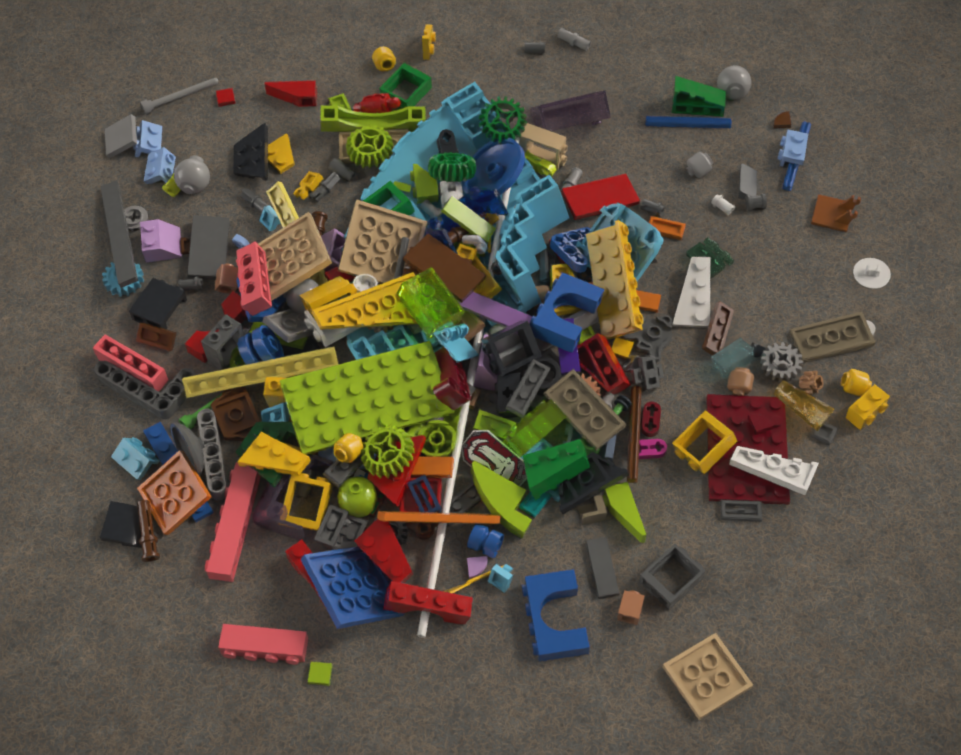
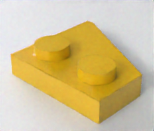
(427, 39)
(280, 154)

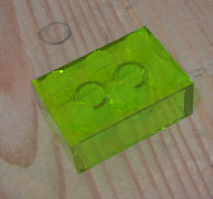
(430, 302)
(533, 427)

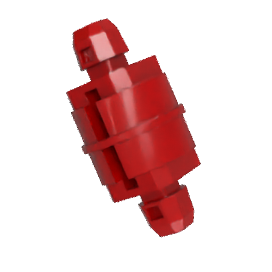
(377, 104)

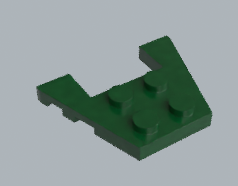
(278, 431)

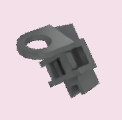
(641, 364)

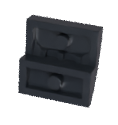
(122, 525)

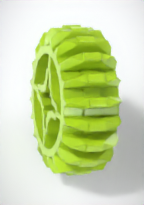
(365, 145)
(384, 445)

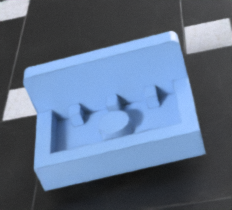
(148, 138)
(794, 147)
(159, 166)

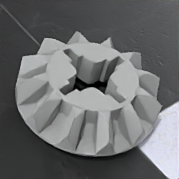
(141, 214)

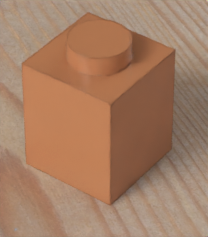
(226, 279)
(631, 607)

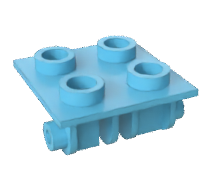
(455, 343)

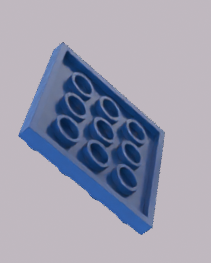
(349, 586)

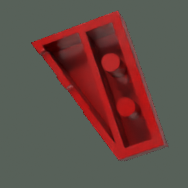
(602, 365)
(385, 551)

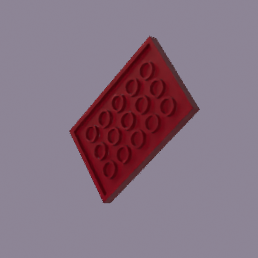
(730, 482)

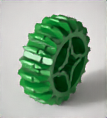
(514, 112)
(452, 167)

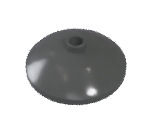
(192, 446)

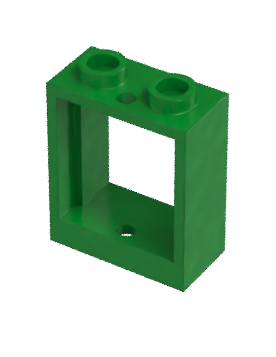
(411, 75)
(389, 191)

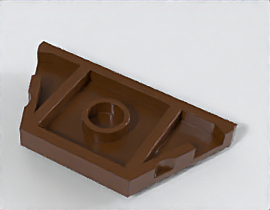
(235, 413)

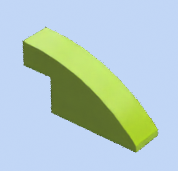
(501, 498)

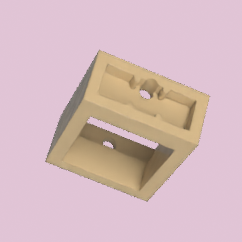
(548, 139)

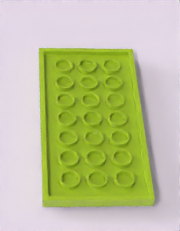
(364, 396)

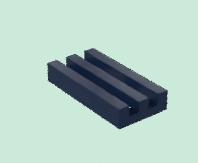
(417, 481)

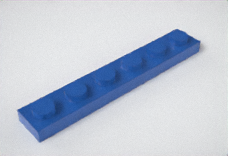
(165, 450)

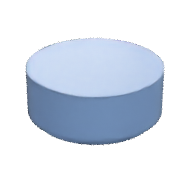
(239, 241)

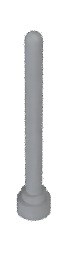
(149, 105)

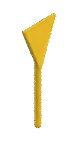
(454, 589)

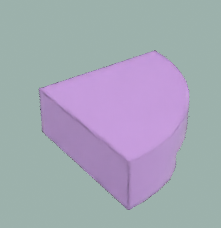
(476, 565)

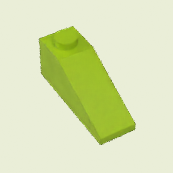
(623, 507)

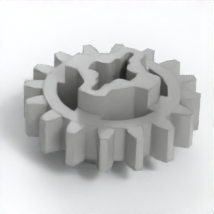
(782, 362)

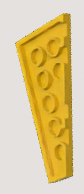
(367, 308)

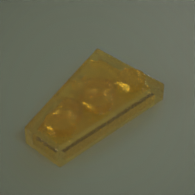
(804, 405)

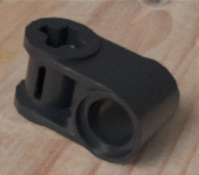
(444, 146)

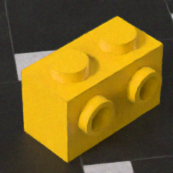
(867, 407)

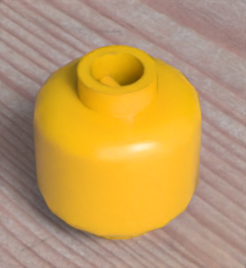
(383, 59)
(856, 382)
(348, 448)

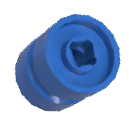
(485, 540)

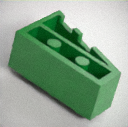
(697, 98)
(554, 465)

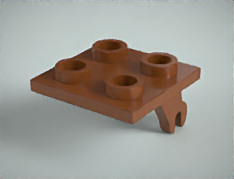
(834, 212)

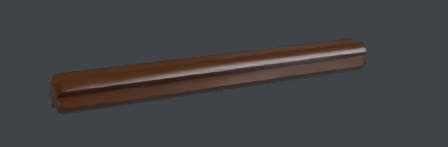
(634, 434)

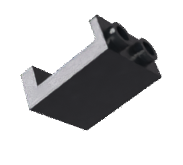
(157, 303)

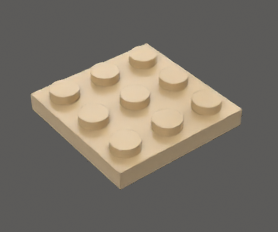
(707, 676)

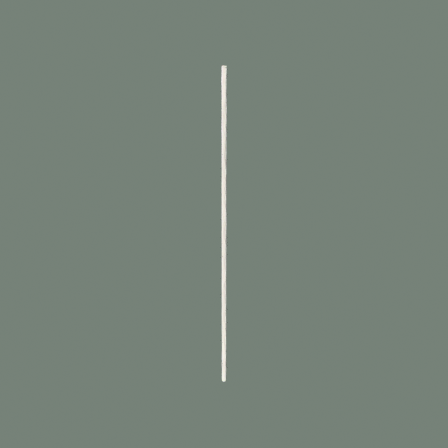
(460, 434)

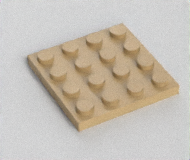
(375, 240)
(294, 255)

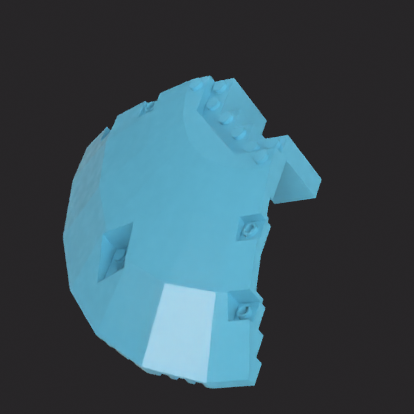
(536, 212)

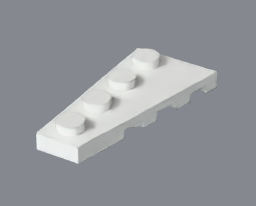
(694, 301)
(784, 472)

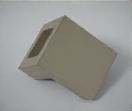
(593, 512)

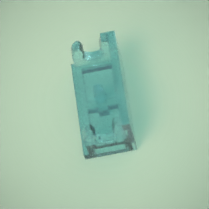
(734, 355)

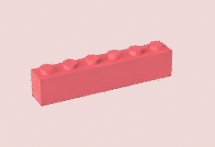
(233, 524)

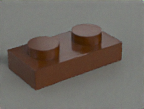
(156, 336)

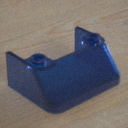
(478, 200)

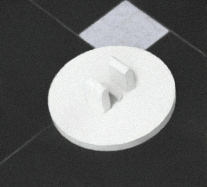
(871, 273)

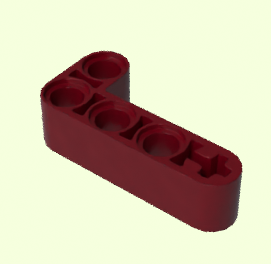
(453, 388)

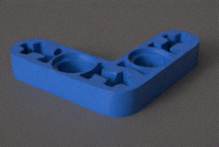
(564, 244)

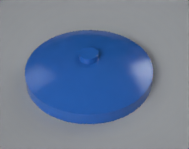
(497, 165)

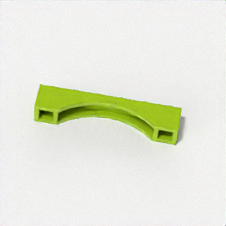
(344, 120)

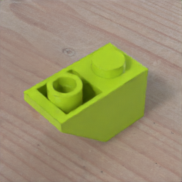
(425, 186)

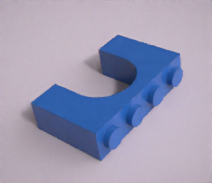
(565, 291)
(552, 643)

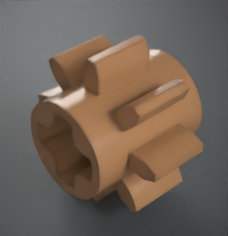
(811, 382)

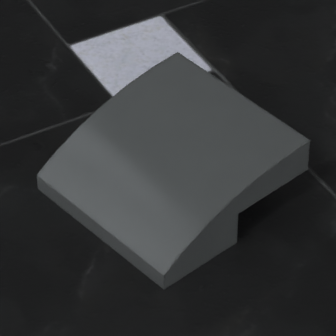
(339, 529)

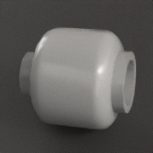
(699, 164)

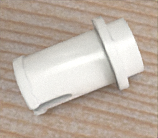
(722, 204)

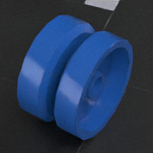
(260, 346)

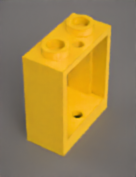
(703, 422)
(320, 482)

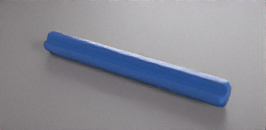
(698, 122)
(792, 168)

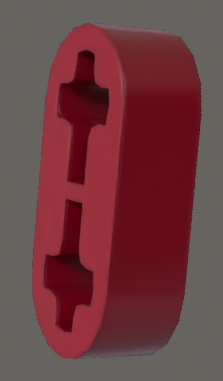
(647, 418)

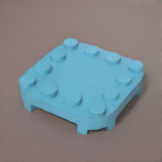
(642, 236)

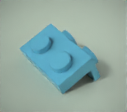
(134, 457)

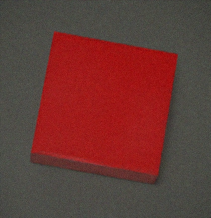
(225, 97)

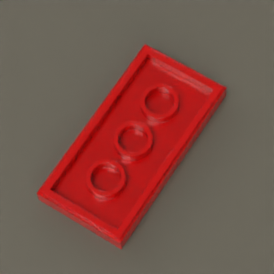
(588, 198)

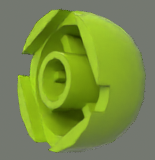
(439, 439)
(357, 496)

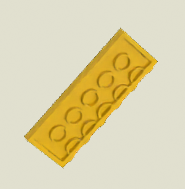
(614, 273)

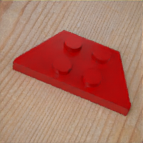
(395, 486)

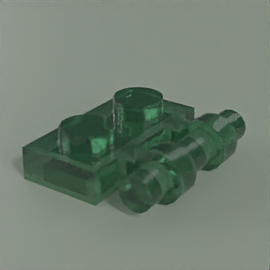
(716, 262)

